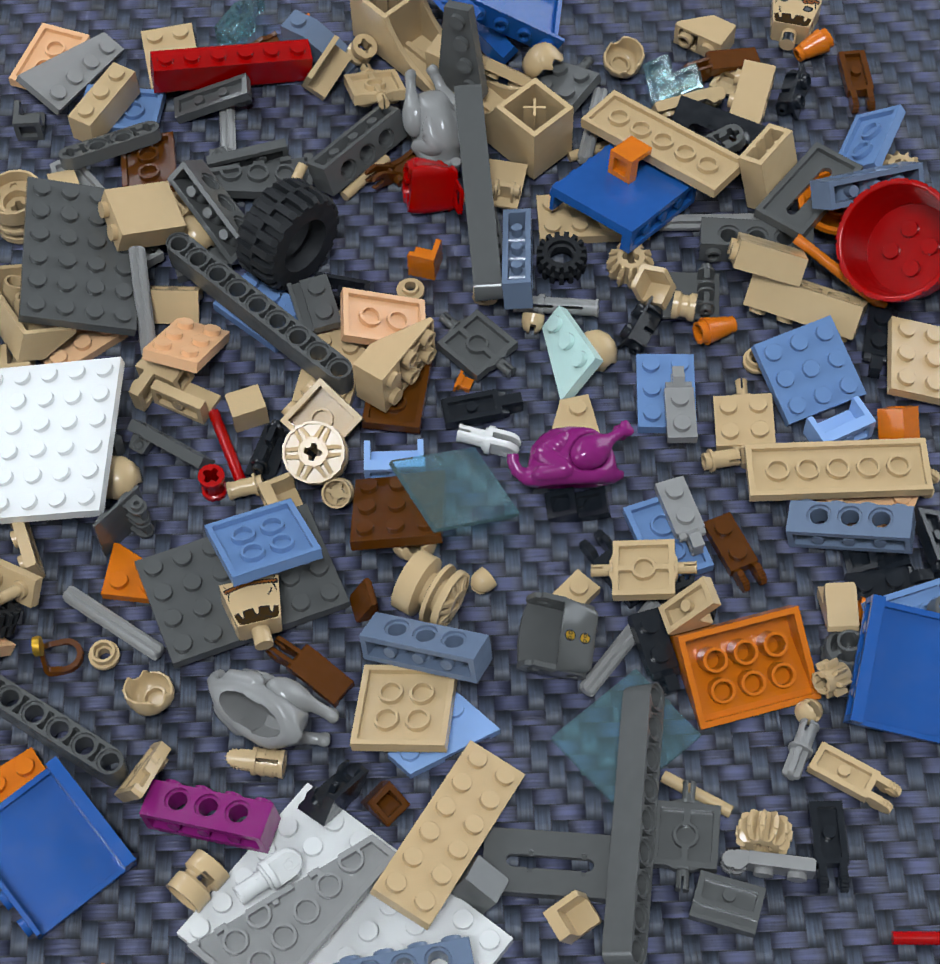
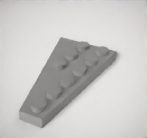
(300, 916)

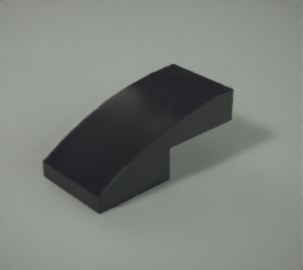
(580, 506)
(869, 561)

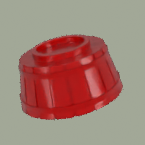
(892, 241)

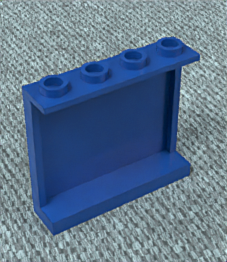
(523, 19)
(492, 43)
(629, 209)
(896, 671)
(55, 851)

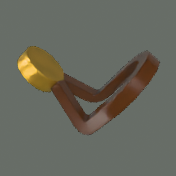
(38, 650)

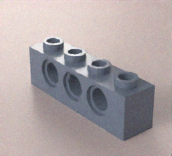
(841, 189)
(517, 259)
(863, 536)
(426, 647)
(451, 949)

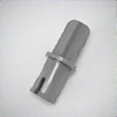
(800, 749)

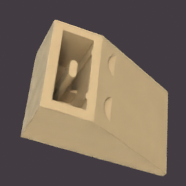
(394, 363)

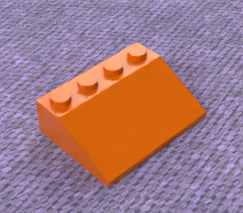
(746, 666)

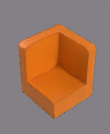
(625, 158)
(425, 262)
(898, 422)

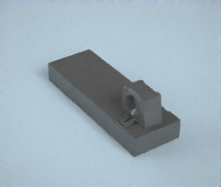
(213, 98)
(245, 156)
(147, 436)

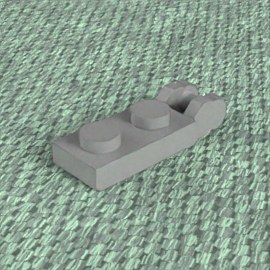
(766, 864)

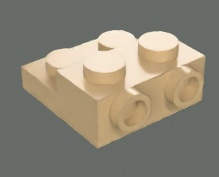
(324, 405)

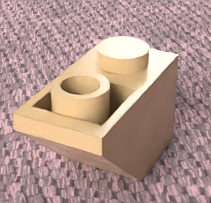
(704, 34)

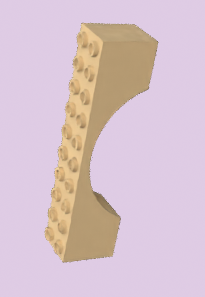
(521, 122)

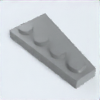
(67, 74)

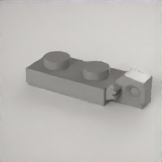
(680, 408)
(682, 513)

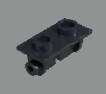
(793, 92)
(633, 333)
(268, 451)

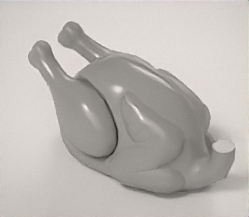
(432, 119)
(267, 708)

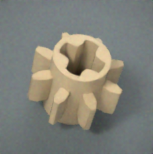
(831, 678)

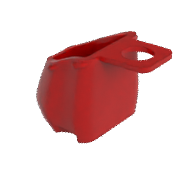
(431, 187)

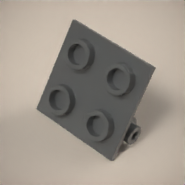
(703, 283)
(124, 517)

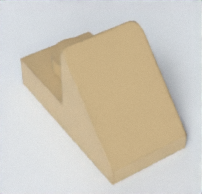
(839, 606)
(690, 607)

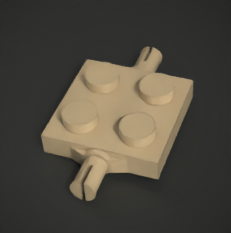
(374, 86)
(743, 419)
(643, 569)

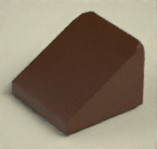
(364, 601)
(385, 802)

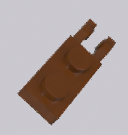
(856, 79)
(734, 550)

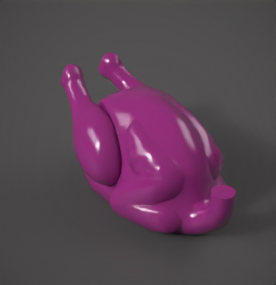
(571, 458)

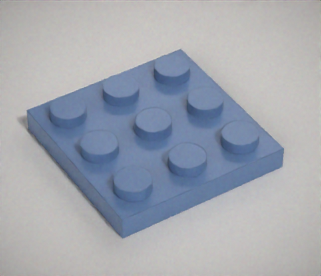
(808, 370)
(263, 542)

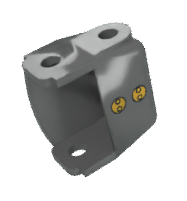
(556, 636)

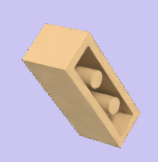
(752, 91)
(104, 103)

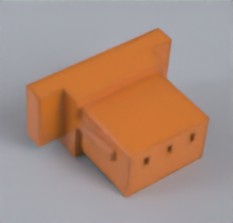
(463, 383)

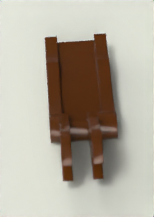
(723, 61)
(389, 172)
(312, 669)

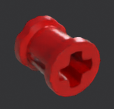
(212, 482)

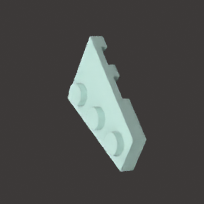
(570, 353)

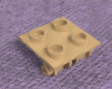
(507, 182)

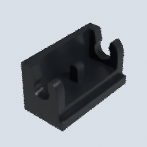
(333, 795)

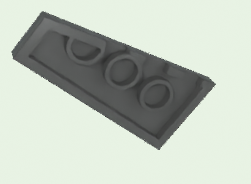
(460, 47)
(251, 180)

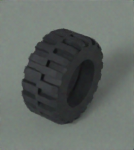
(287, 233)

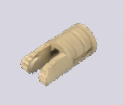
(257, 759)

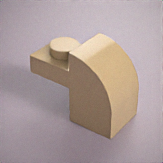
(148, 372)

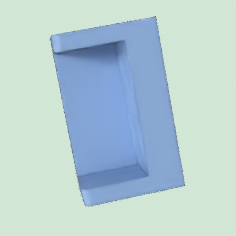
(849, 425)
(377, 463)

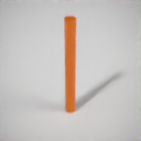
(831, 266)

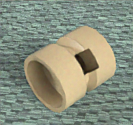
(189, 889)

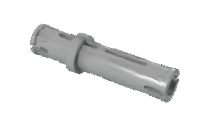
(589, 306)

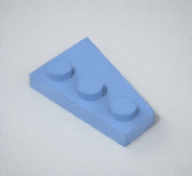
(466, 725)

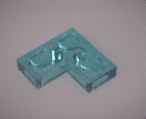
(665, 83)

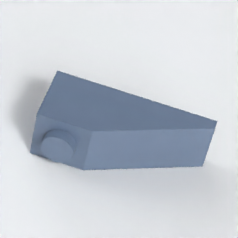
(303, 26)

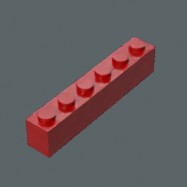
(205, 66)

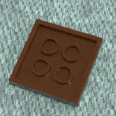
(387, 517)

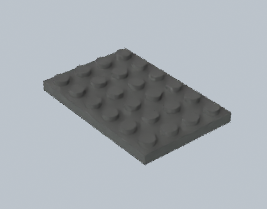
(70, 264)
(188, 604)

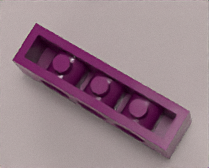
(253, 833)

